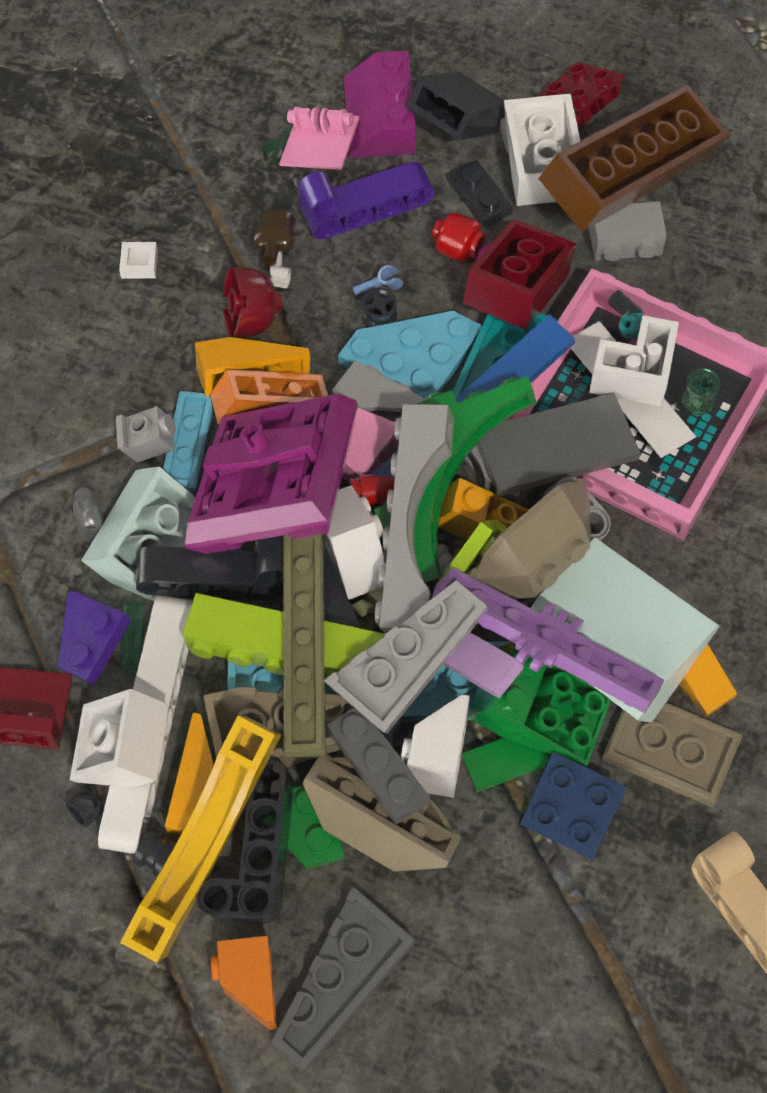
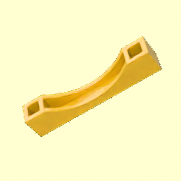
(201, 842)

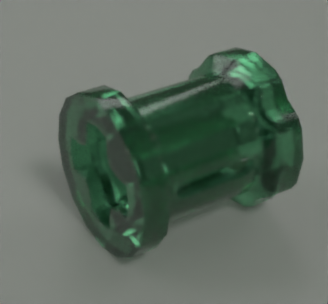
(700, 392)

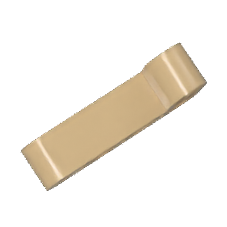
(735, 891)

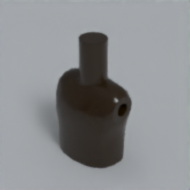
(274, 234)

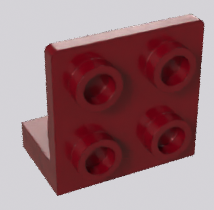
(33, 707)

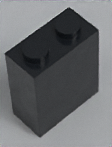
(457, 105)

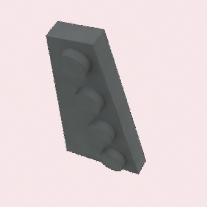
(348, 969)

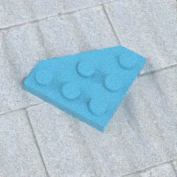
(416, 350)

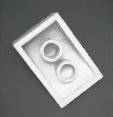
(535, 135)

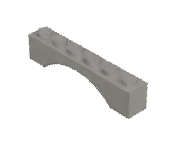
(386, 400)
(423, 446)

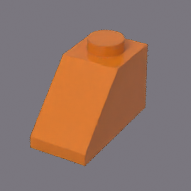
(247, 976)

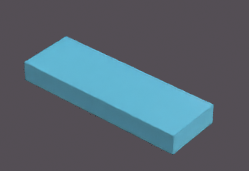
(193, 425)

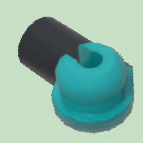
(630, 313)

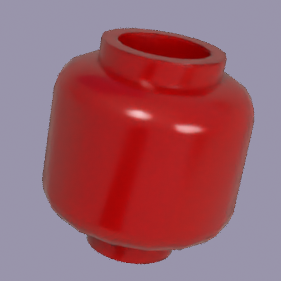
(458, 237)

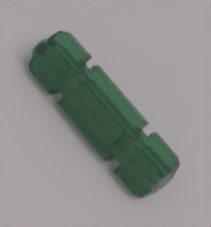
(133, 636)

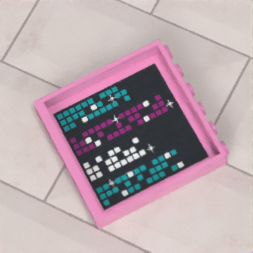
(674, 487)

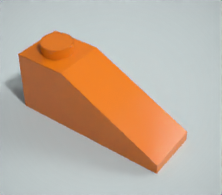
(255, 390)

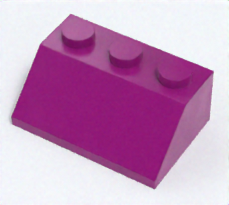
(380, 95)

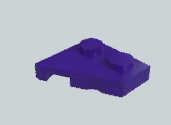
(89, 636)

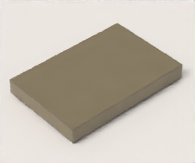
(675, 751)

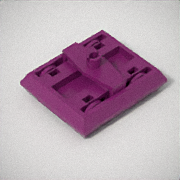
(272, 474)

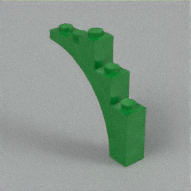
(473, 420)

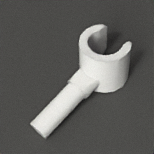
(280, 275)

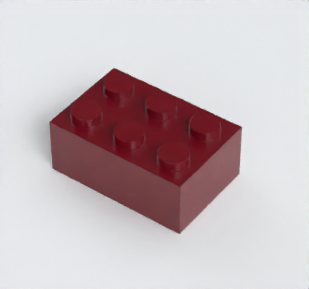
(519, 273)

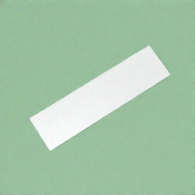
(657, 424)

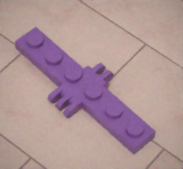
(557, 643)

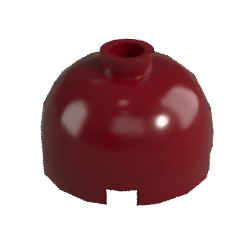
(250, 302)

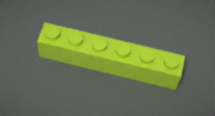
(256, 635)

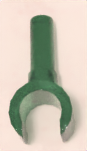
(276, 145)

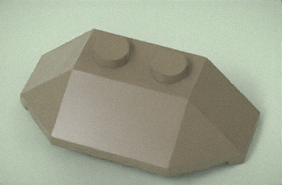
(539, 544)
(357, 818)

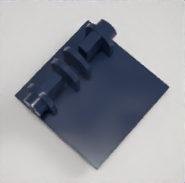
(573, 805)

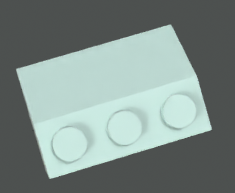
(147, 513)

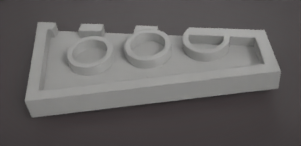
(401, 664)

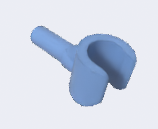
(383, 278)

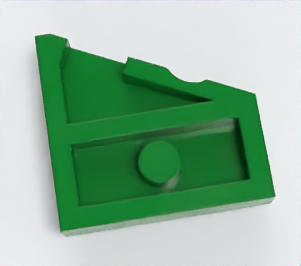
(307, 839)

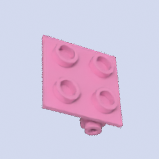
(319, 138)

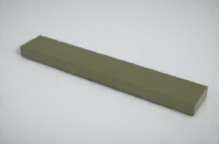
(304, 647)

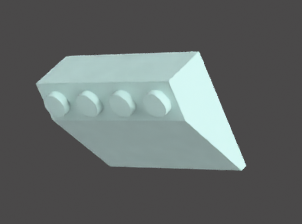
(631, 618)

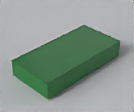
(501, 762)

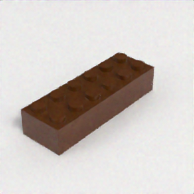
(632, 157)

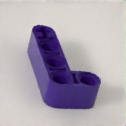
(362, 201)

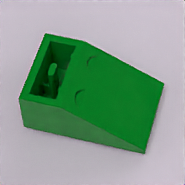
(544, 711)

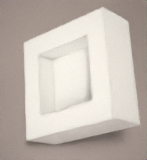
(138, 260)

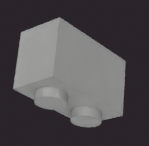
(630, 233)

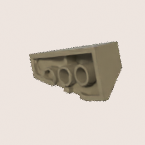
(265, 709)

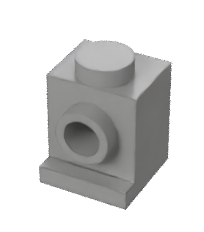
(145, 434)

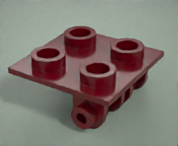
(589, 89)

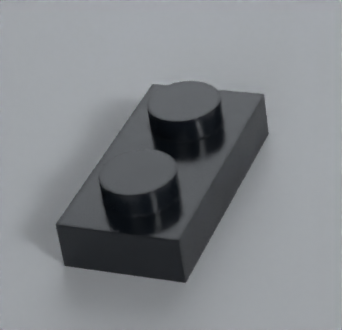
(480, 194)

